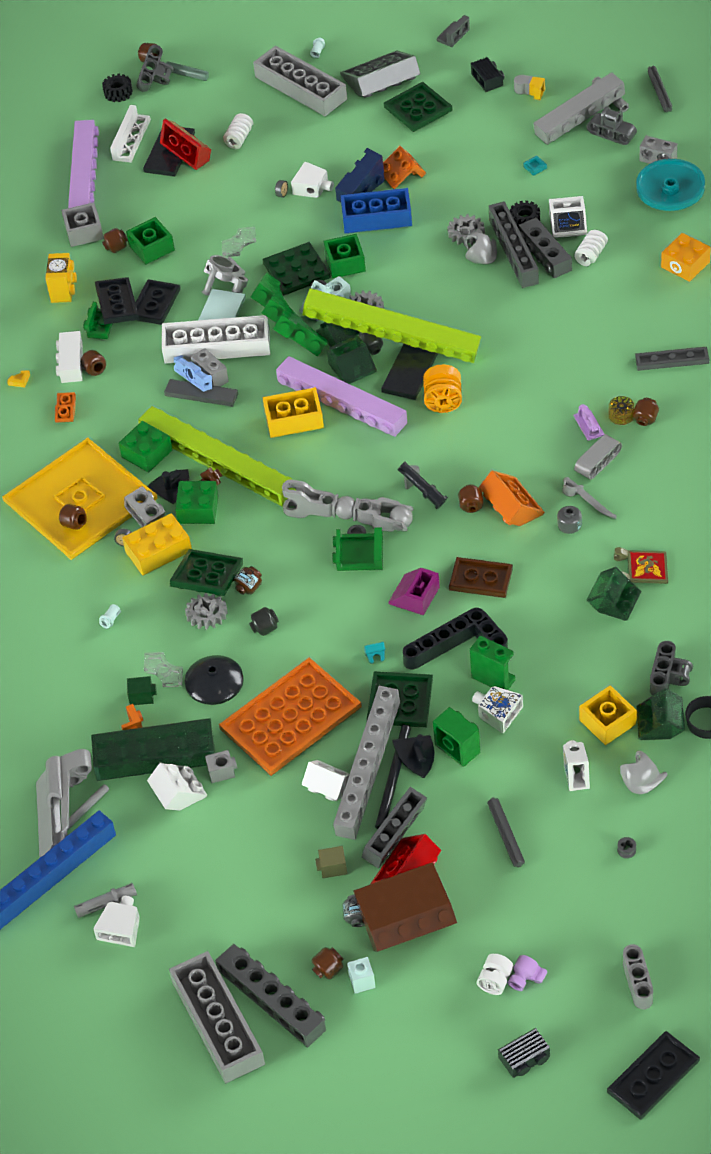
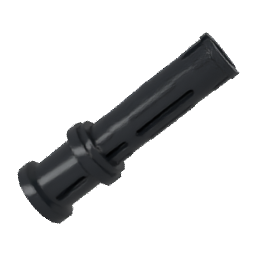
(429, 491)

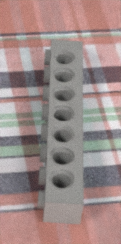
(366, 763)

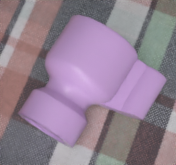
(526, 969)

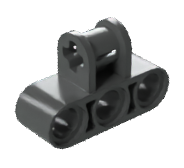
(158, 71)
(611, 126)
(668, 669)

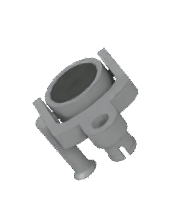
(225, 270)

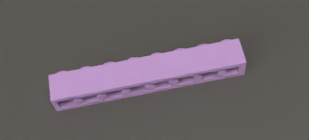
(83, 163)
(343, 396)

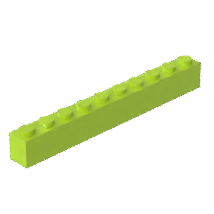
(391, 325)
(219, 456)

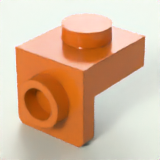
(135, 718)

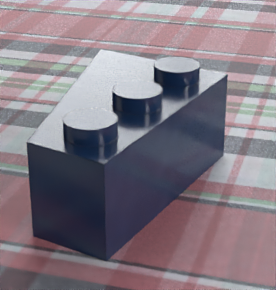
(364, 177)

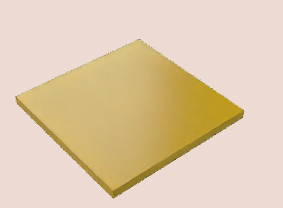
(81, 478)

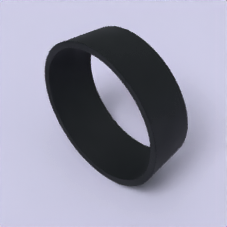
(700, 702)

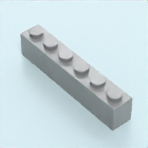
(579, 108)

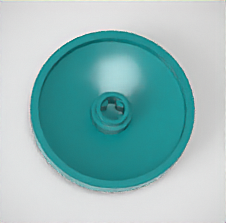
(670, 184)

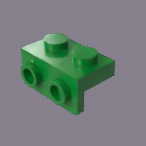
(94, 324)

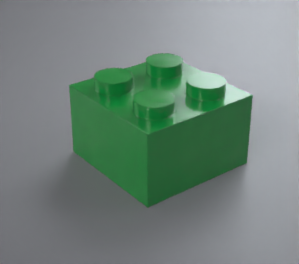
(150, 240)
(344, 256)
(145, 446)
(196, 502)
(456, 736)

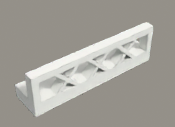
(124, 135)

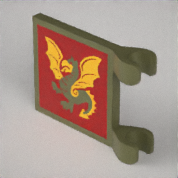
(644, 565)

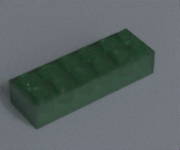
(143, 749)

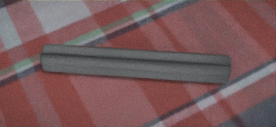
(659, 88)
(506, 832)

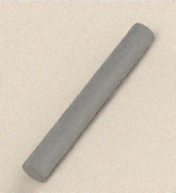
(87, 805)

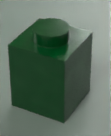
(141, 690)

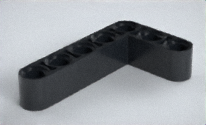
(451, 634)

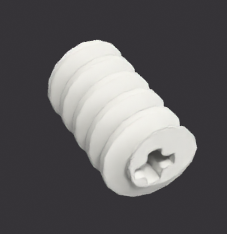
(238, 131)
(590, 247)

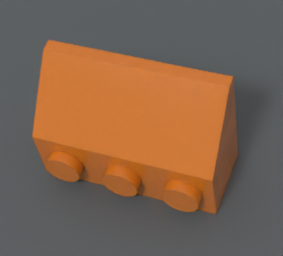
(510, 498)

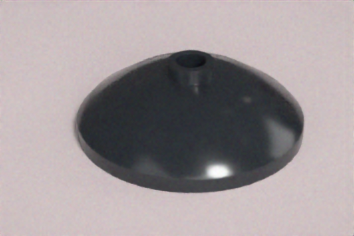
(214, 679)

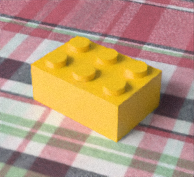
(293, 412)
(157, 544)

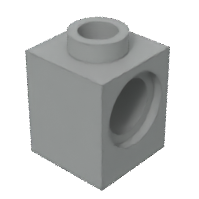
(220, 766)

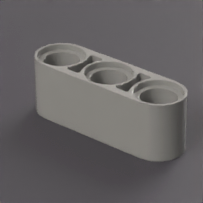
(598, 456)
(638, 967)

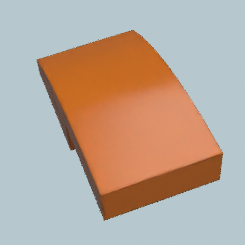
(65, 407)

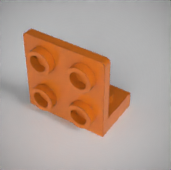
(399, 166)

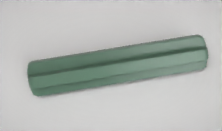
(189, 71)

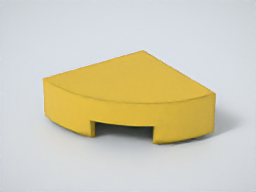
(20, 379)

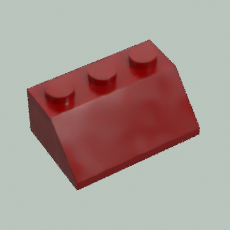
(184, 144)
(407, 855)

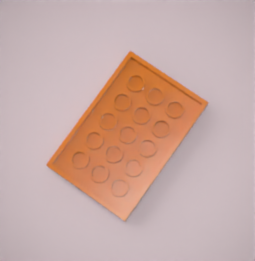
(290, 716)

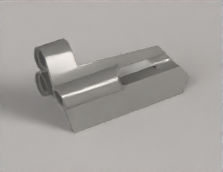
(54, 791)

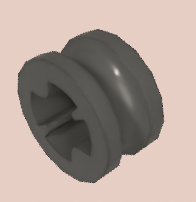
(630, 852)

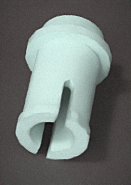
(318, 45)
(107, 619)

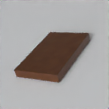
(481, 577)

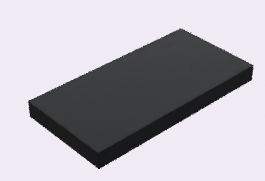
(162, 160)
(116, 300)
(408, 371)
(653, 1075)

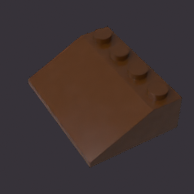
(404, 907)

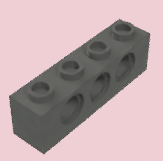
(545, 248)
(394, 827)

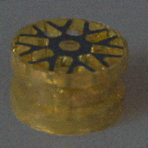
(621, 410)

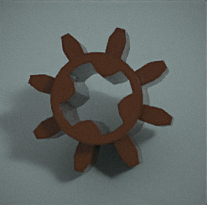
(211, 475)

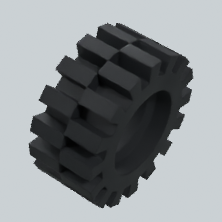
(117, 87)
(526, 208)

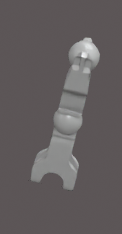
(326, 504)

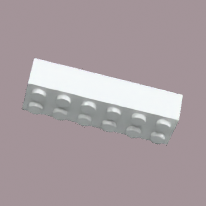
(221, 337)

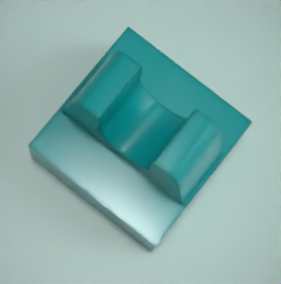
(375, 649)

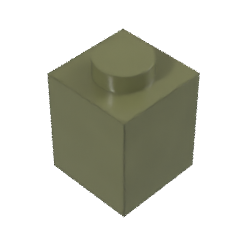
(331, 862)

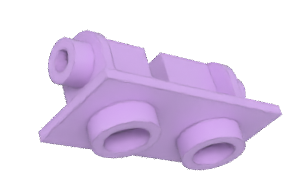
(588, 423)

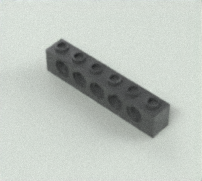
(513, 244)
(306, 1030)

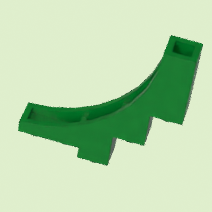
(287, 321)

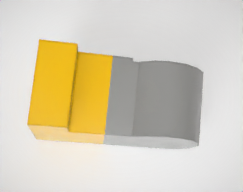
(529, 85)

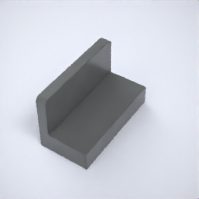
(454, 31)

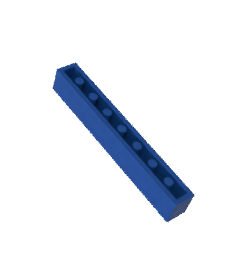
(54, 866)

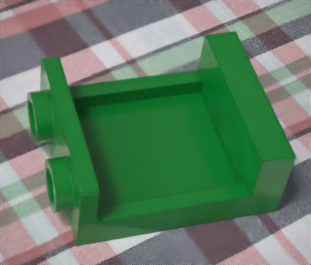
(358, 551)
(490, 663)

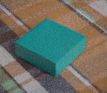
(535, 165)

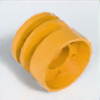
(442, 388)

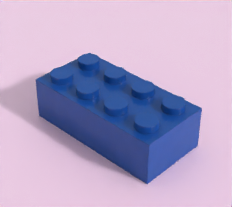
(376, 210)

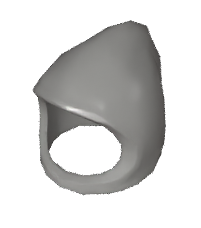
(483, 251)
(642, 775)

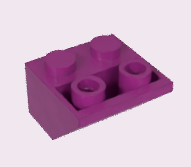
(416, 591)

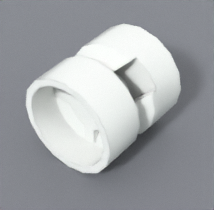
(495, 974)

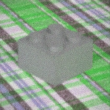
(82, 224)

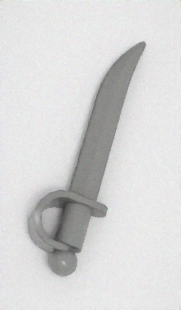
(570, 488)

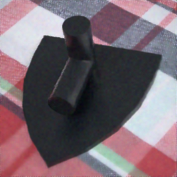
(167, 484)
(416, 753)

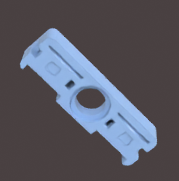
(192, 373)

